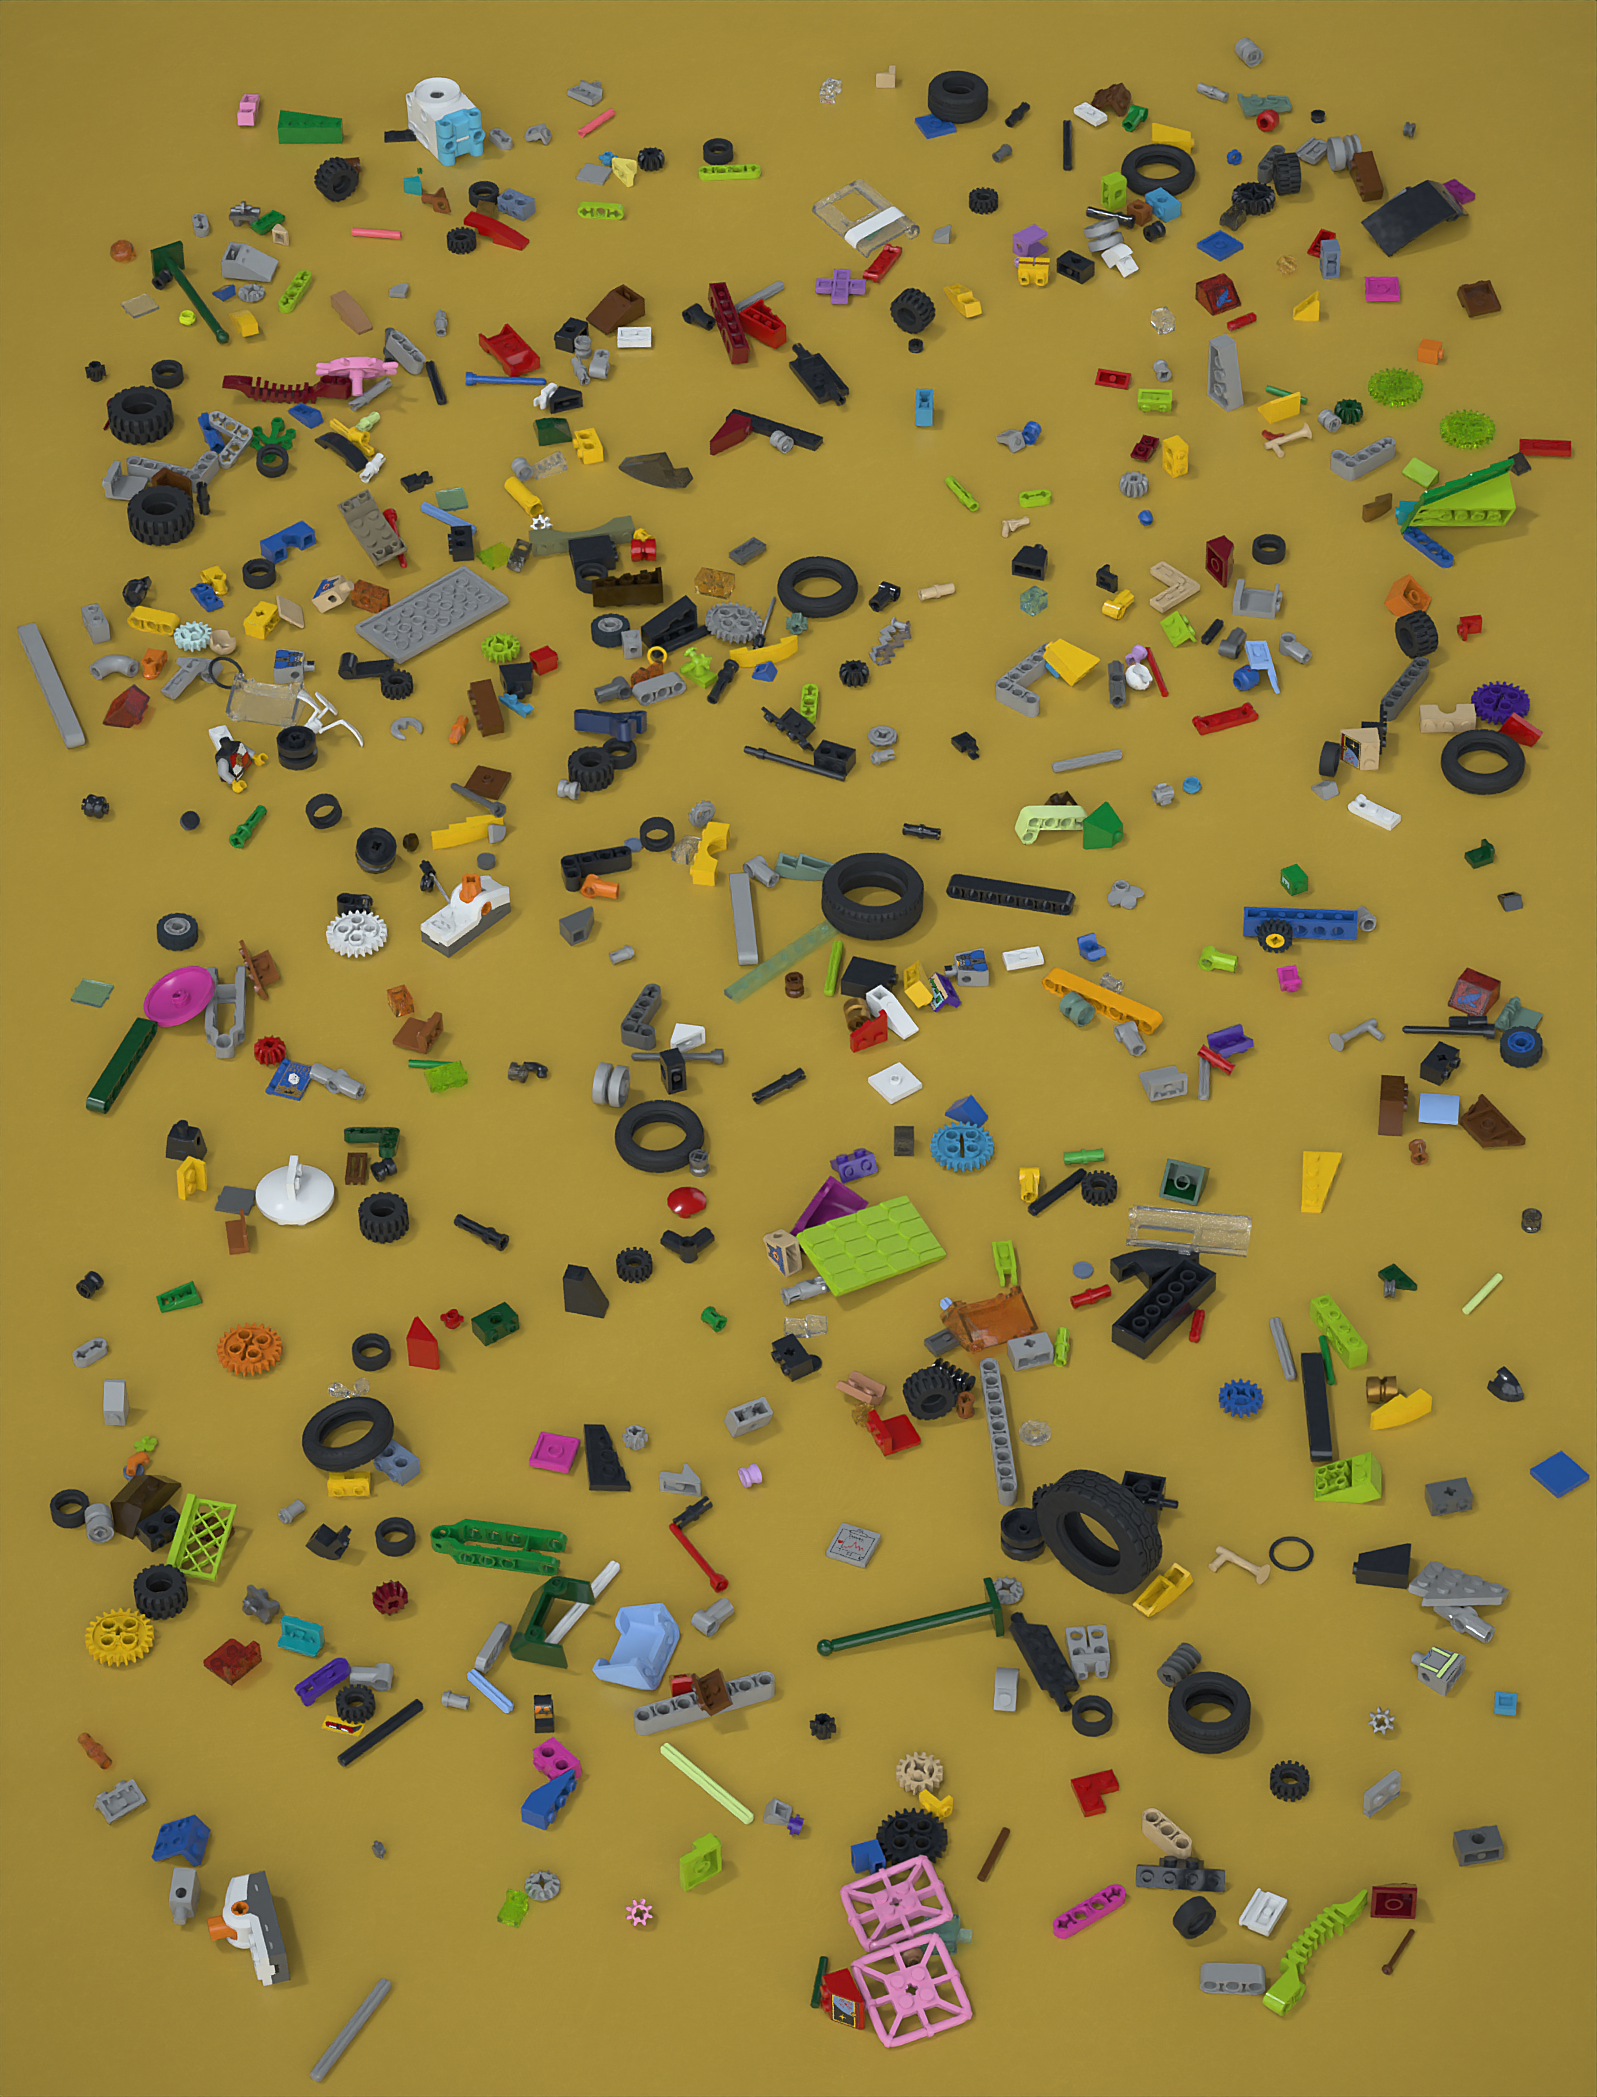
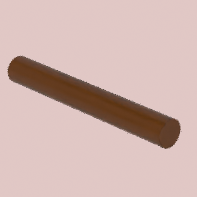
(993, 1854)

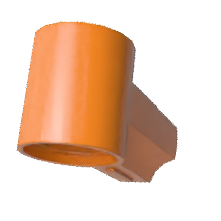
(595, 886)

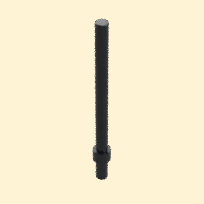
(761, 753)

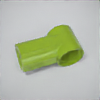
(1211, 958)

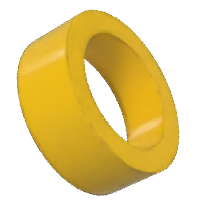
(659, 649)

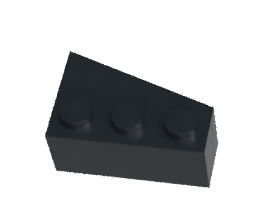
(670, 623)

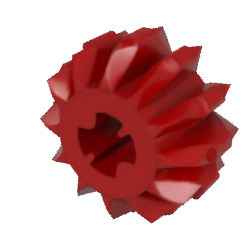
(269, 1050)

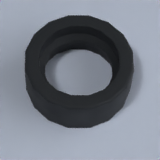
(718, 144)
(483, 187)
(169, 381)
(270, 471)
(1268, 557)
(259, 565)
(586, 570)
(1329, 759)
(624, 761)
(318, 802)
(657, 845)
(373, 1363)
(65, 1497)
(395, 1548)
(1092, 1729)
(1194, 1917)

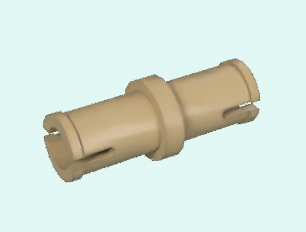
(936, 591)

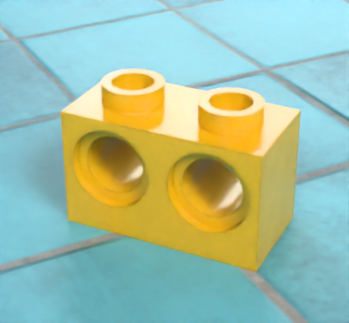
(588, 446)
(1175, 456)

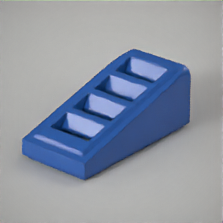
(306, 415)

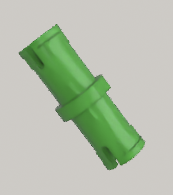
(1083, 1156)

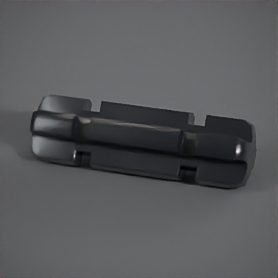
(1212, 631)

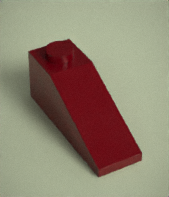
(731, 433)

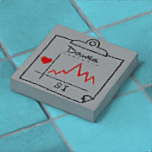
(853, 1545)

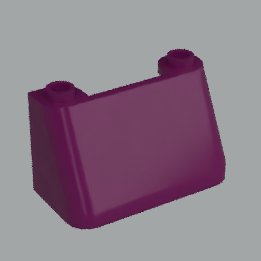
(829, 1203)

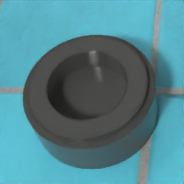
(486, 861)

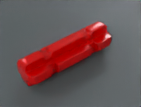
(1241, 321)
(1196, 1326)

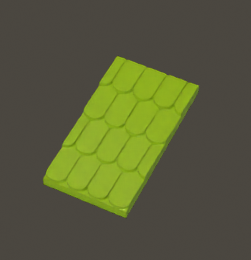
(870, 1245)

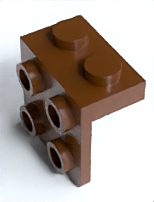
(1115, 95)
(169, 477)

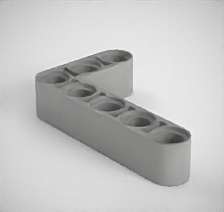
(203, 470)
(1012, 686)

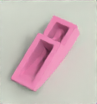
(248, 109)

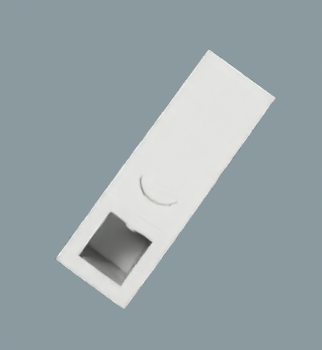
(897, 1018)

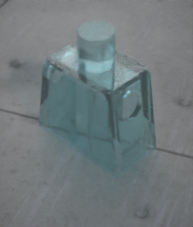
(950, 1933)

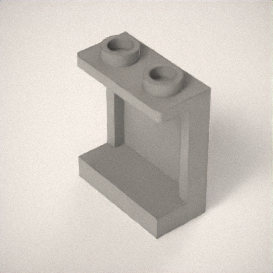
(1255, 601)

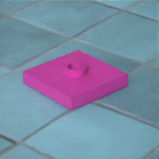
(1382, 288)
(554, 1452)

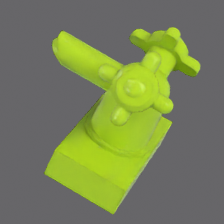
(696, 670)

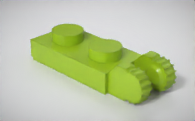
(1004, 1261)

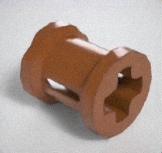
(1418, 1152)
(965, 1405)

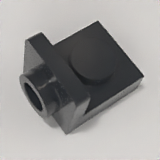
(1106, 579)

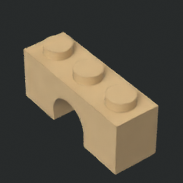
(1433, 720)

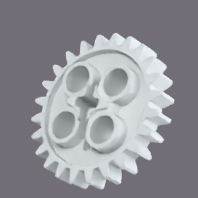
(356, 933)

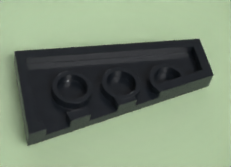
(602, 1462)

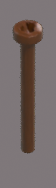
(1387, 1969)

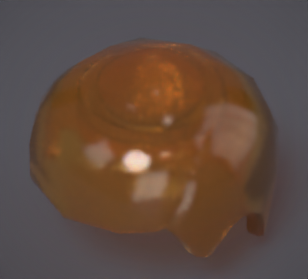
(122, 250)

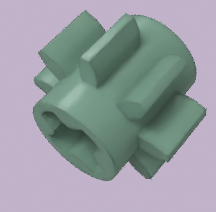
(796, 623)

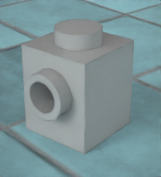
(631, 644)

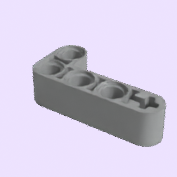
(1364, 461)

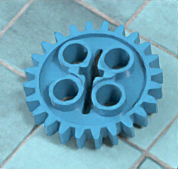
(977, 1146)

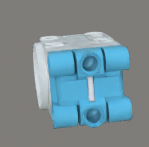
(445, 120)

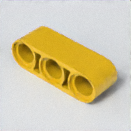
(153, 621)

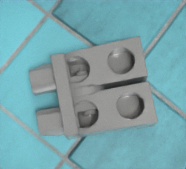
(1088, 1658)

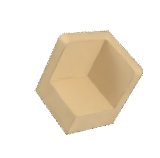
(886, 80)

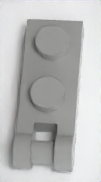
(183, 678)

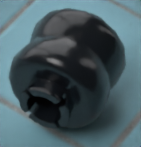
(95, 806)

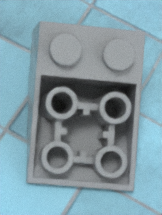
(247, 263)

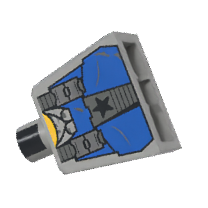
(291, 666)
(969, 968)

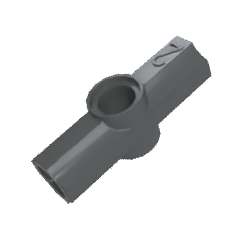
(1116, 683)

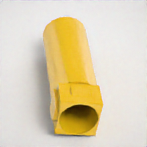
(524, 496)

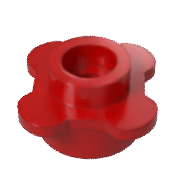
(452, 1319)

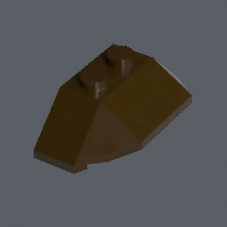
(139, 1500)

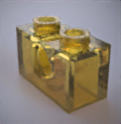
(714, 583)

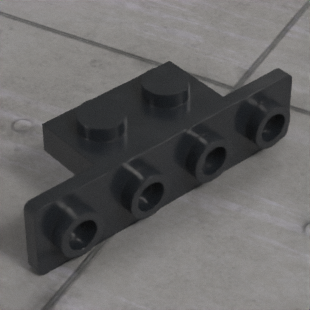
(794, 724)
(1180, 1874)

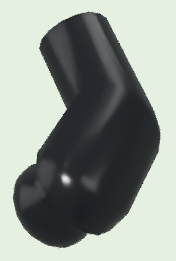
(539, 1068)

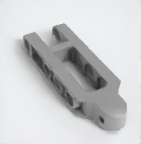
(227, 993)

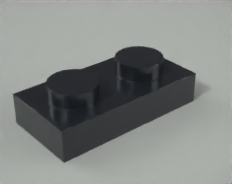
(399, 136)

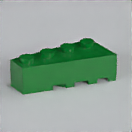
(309, 129)

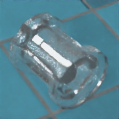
(1111, 983)

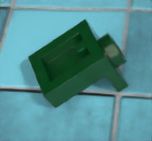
(1480, 856)

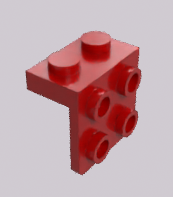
(892, 1434)

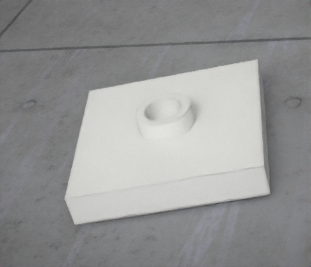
(895, 1083)

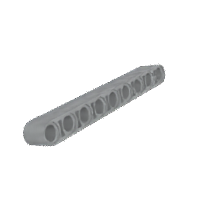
(998, 1432)

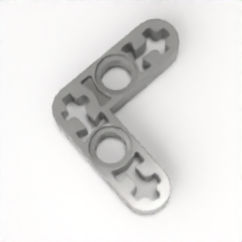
(236, 436)

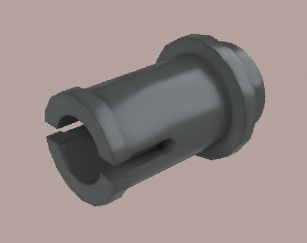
(1004, 151)

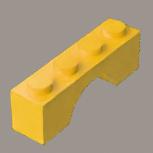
(714, 839)

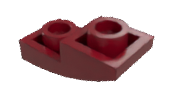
(1145, 448)

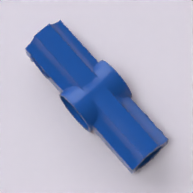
(211, 435)

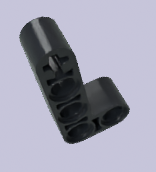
(594, 862)

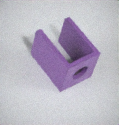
(1029, 243)

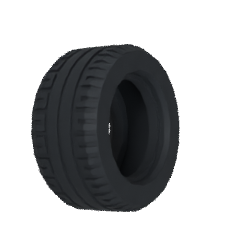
(1209, 1736)

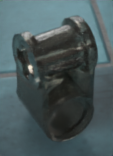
(1234, 216)

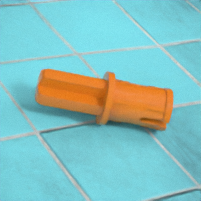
(458, 729)

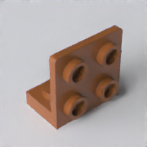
(419, 1034)

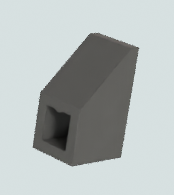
(577, 926)

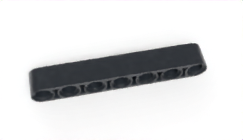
(1011, 894)
(1316, 1407)

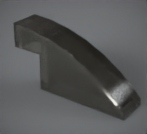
(656, 470)

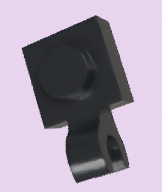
(966, 742)

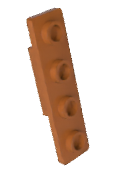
(262, 969)

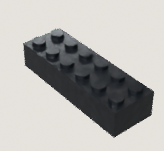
(1163, 1307)

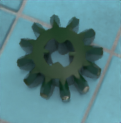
(1348, 411)

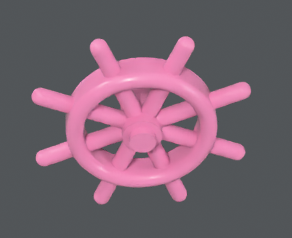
(357, 369)

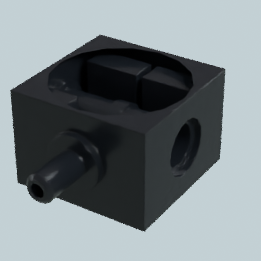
(1149, 1491)

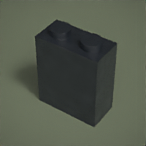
(593, 550)
(865, 975)

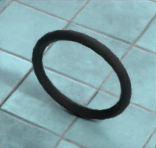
(211, 674)
(1291, 1538)

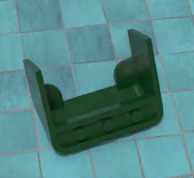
(530, 1636)

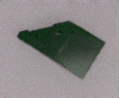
(1402, 1281)

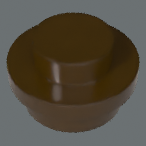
(411, 842)

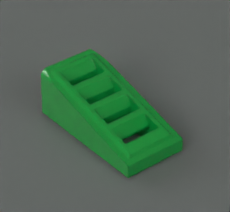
(190, 1298)

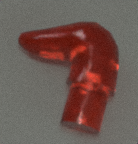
(1270, 436)

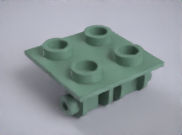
(1517, 1016)

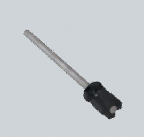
(760, 638)
(427, 868)

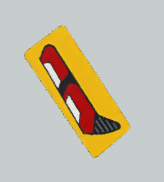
(336, 1724)

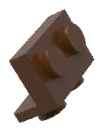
(712, 1692)

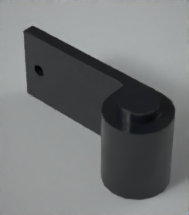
(353, 669)

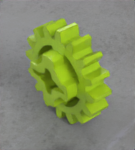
(500, 647)

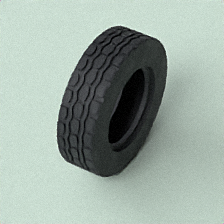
(1113, 1509)

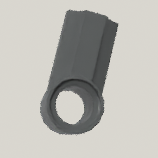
(1232, 645)
(617, 688)

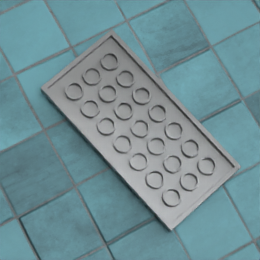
(431, 614)

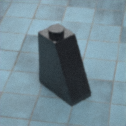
(583, 1293)
(1384, 1567)

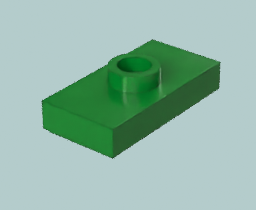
(267, 222)

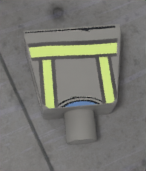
(1439, 1669)

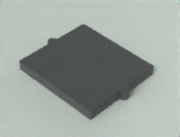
(234, 1199)

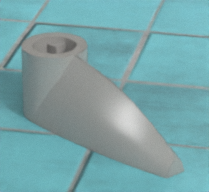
(216, 668)

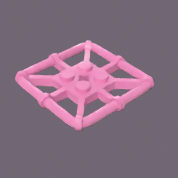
(901, 1893)
(915, 1976)

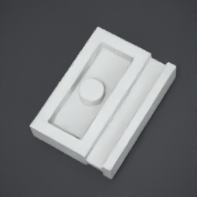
(634, 337)
(1263, 1912)

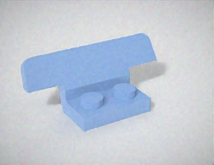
(1260, 658)

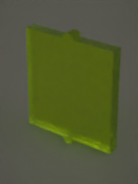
(494, 556)

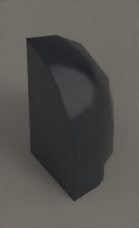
(1506, 1386)

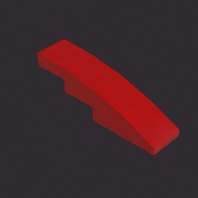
(501, 233)

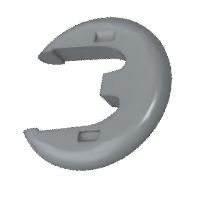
(402, 723)

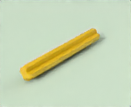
(343, 430)

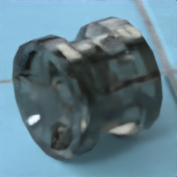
(518, 1072)
(1531, 1220)

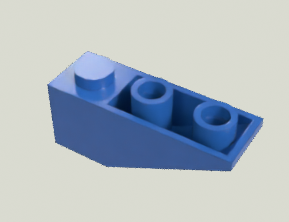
(543, 1803)

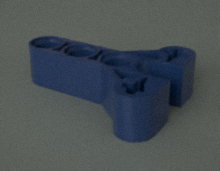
(619, 725)

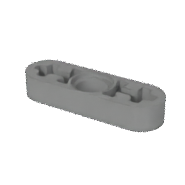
(493, 1647)

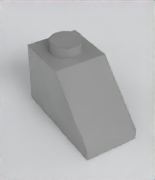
(115, 1402)

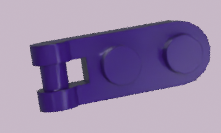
(323, 1680)

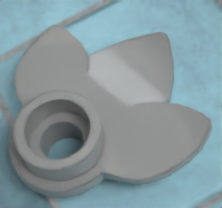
(1124, 894)

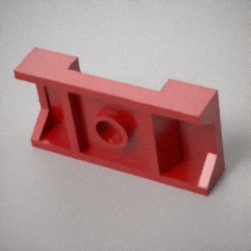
(511, 351)

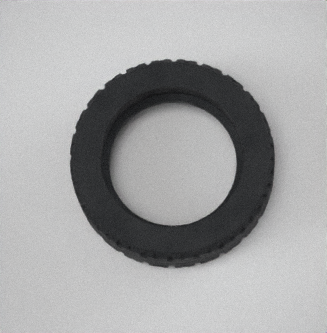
(872, 871)

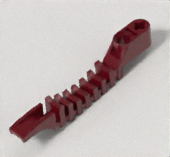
(328, 387)

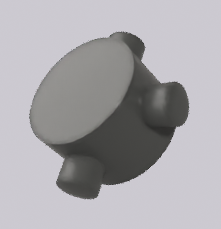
(378, 1849)

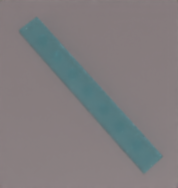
(781, 962)

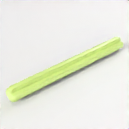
(707, 1783)

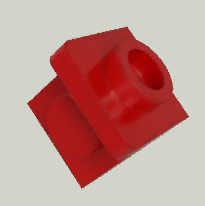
(1469, 625)

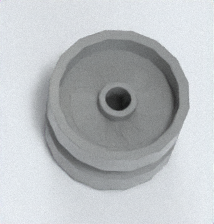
(1102, 235)
(611, 1085)

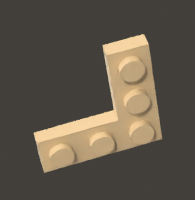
(1180, 586)

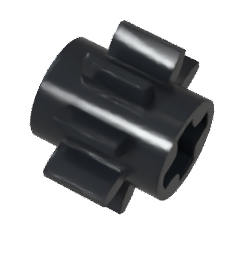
(95, 371)
(822, 1726)

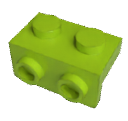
(1154, 400)
(1177, 628)

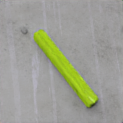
(833, 968)

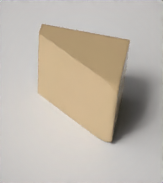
(280, 235)

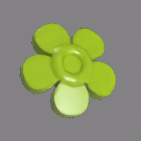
(146, 1445)

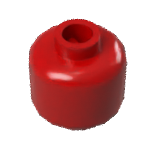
(1267, 120)

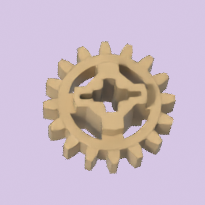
(919, 1773)

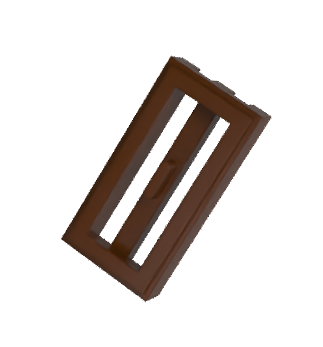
(355, 1179)

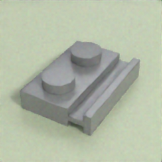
(1312, 150)
(1382, 1793)

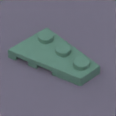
(1255, 105)

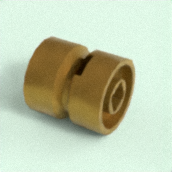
(856, 1013)
(1380, 1388)

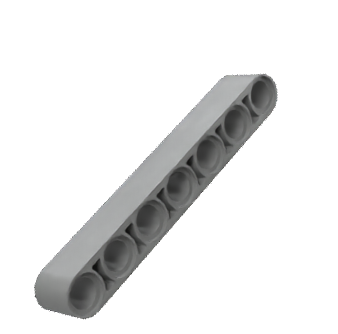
(743, 918)
(685, 1709)

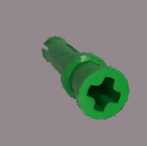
(244, 830)

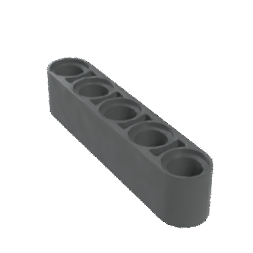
(1405, 687)

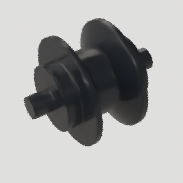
(189, 820)

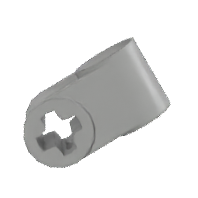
(599, 365)

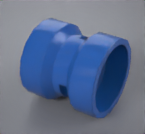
(1031, 432)

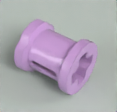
(1138, 653)

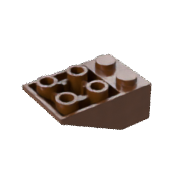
(617, 309)

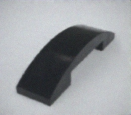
(345, 448)

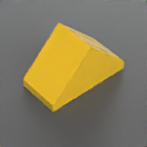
(1308, 309)

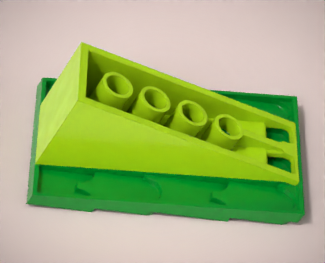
(1474, 500)

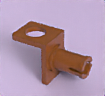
(437, 200)

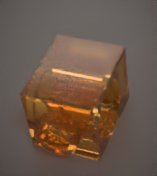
(400, 1001)

